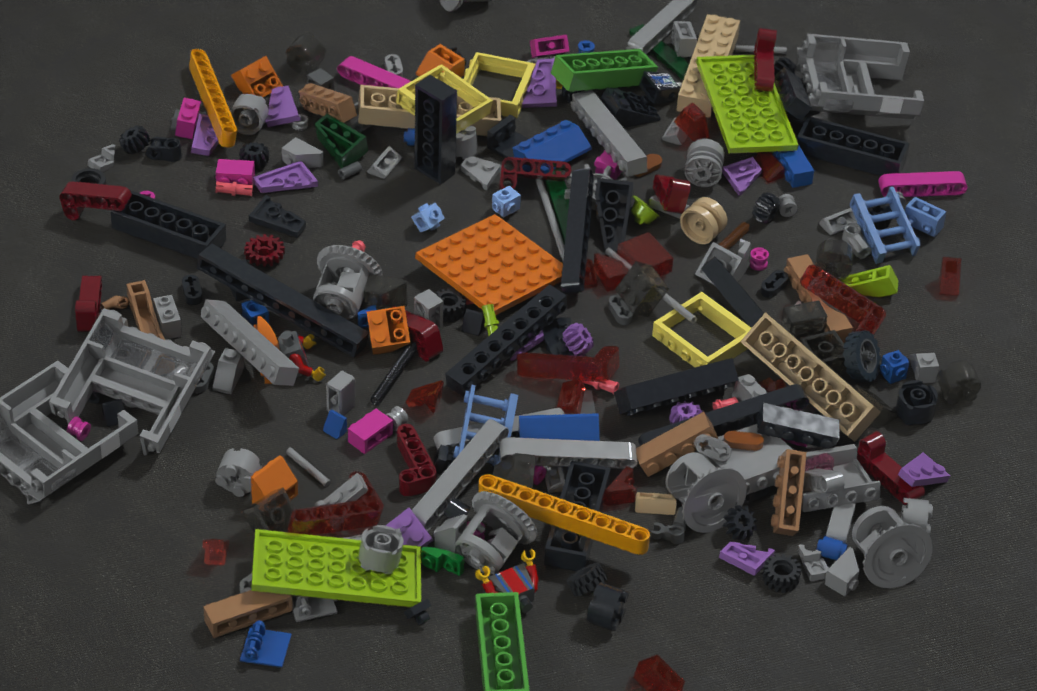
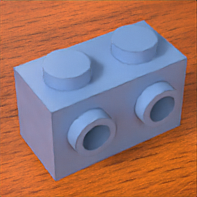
(925, 216)

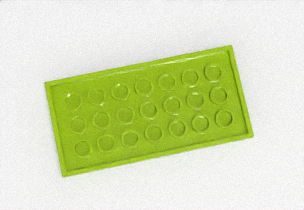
(746, 116)
(331, 570)

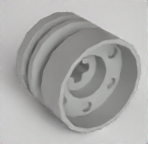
(704, 162)

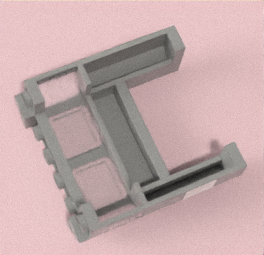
(840, 73)
(132, 368)
(37, 451)

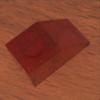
(693, 122)
(609, 271)
(657, 675)

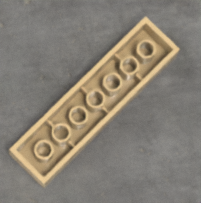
(716, 39)
(379, 108)
(821, 384)

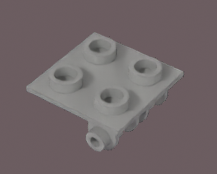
(311, 607)

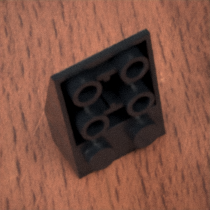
(629, 108)

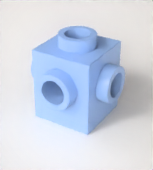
(506, 201)
(428, 217)

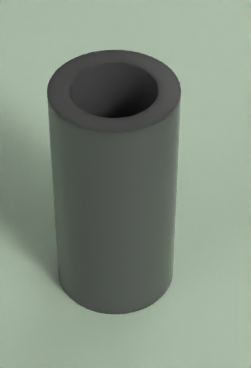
(350, 170)

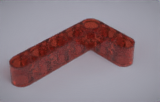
(843, 298)
(570, 367)
(339, 517)

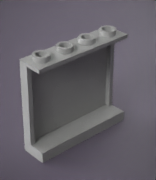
(756, 467)
(857, 482)

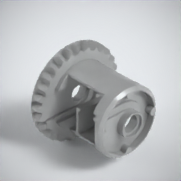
(350, 272)
(699, 488)
(509, 528)
(886, 542)

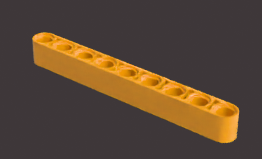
(212, 98)
(570, 515)

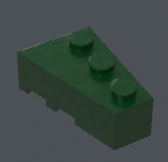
(341, 140)

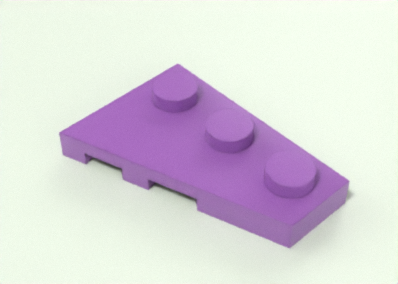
(542, 86)
(281, 107)
(205, 137)
(286, 178)
(923, 472)

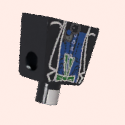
(659, 87)

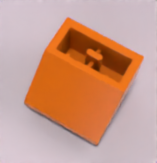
(444, 56)
(257, 78)
(388, 329)
(273, 477)

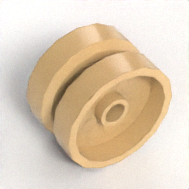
(703, 220)

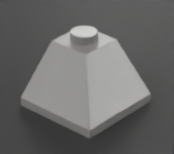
(733, 263)

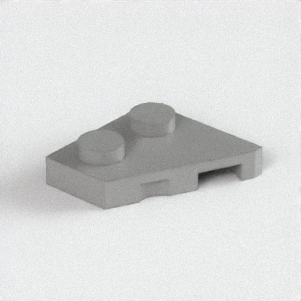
(480, 170)

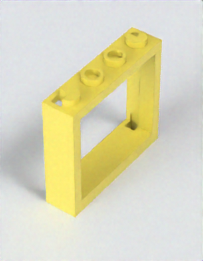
(507, 67)
(467, 92)
(716, 314)

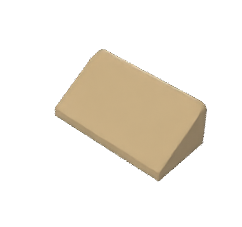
(655, 503)

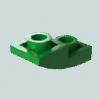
(437, 558)

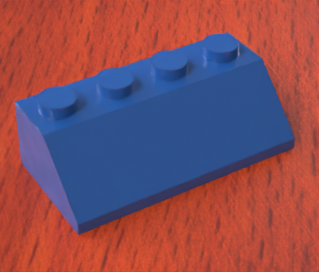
(555, 144)
(560, 427)

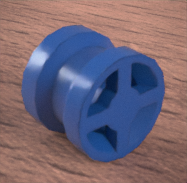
(586, 47)

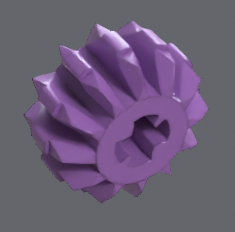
(578, 339)
(684, 411)

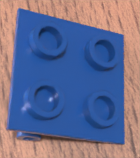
(265, 646)

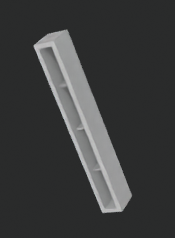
(609, 133)
(249, 342)

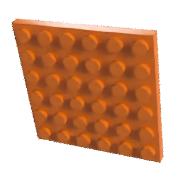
(492, 264)

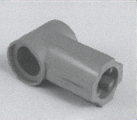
(853, 237)

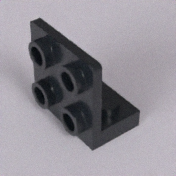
(504, 137)

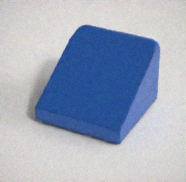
(362, 316)
(335, 424)

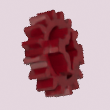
(264, 250)

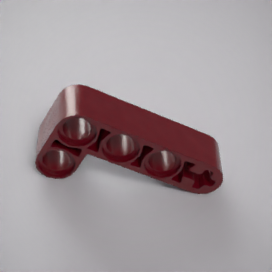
(764, 60)
(535, 173)
(671, 193)
(90, 195)
(88, 305)
(425, 334)
(884, 469)
(421, 471)

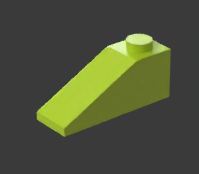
(874, 282)

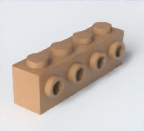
(327, 101)
(673, 444)
(789, 492)
(245, 610)

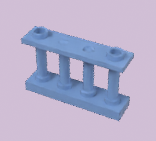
(873, 235)
(508, 406)

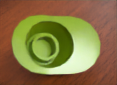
(642, 212)

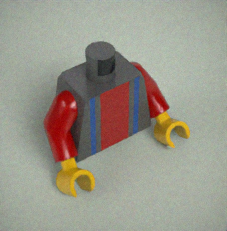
(292, 347)
(516, 579)

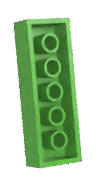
(601, 69)
(501, 642)

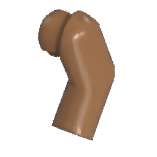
(118, 302)

